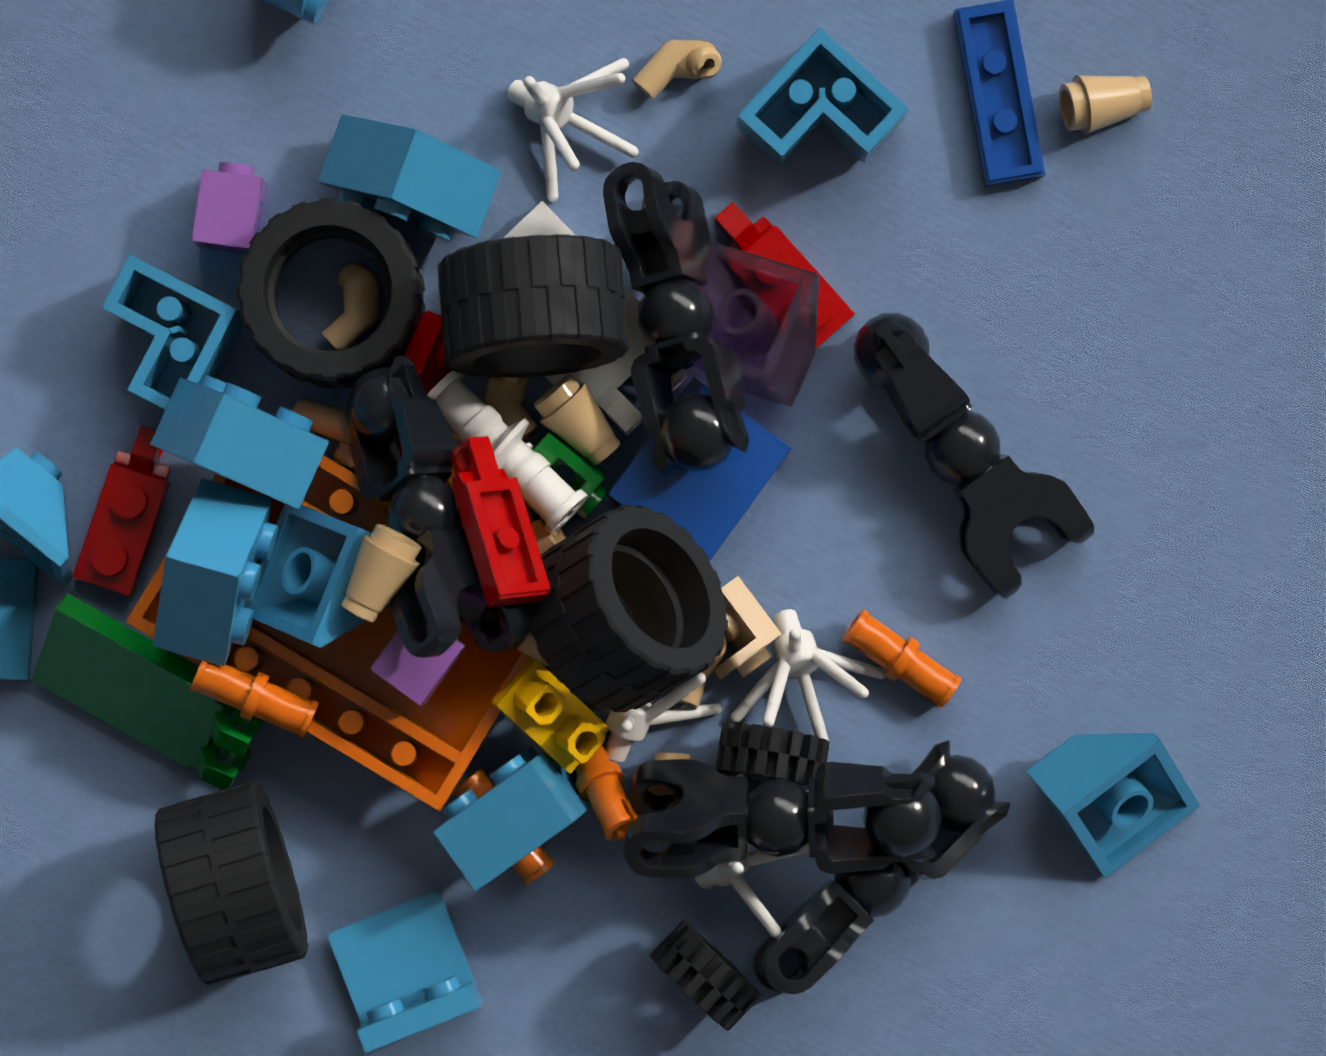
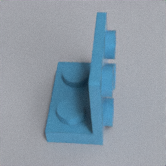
(404, 970)

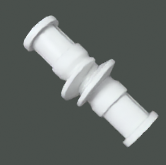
(538, 482)

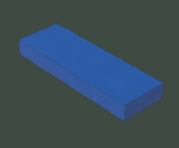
(999, 93)

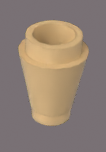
(1102, 100)
(577, 419)
(379, 571)

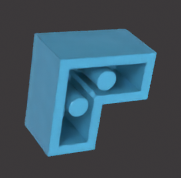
(822, 88)
(409, 176)
(188, 328)
(227, 434)
(214, 572)
(512, 819)

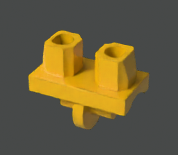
(551, 716)

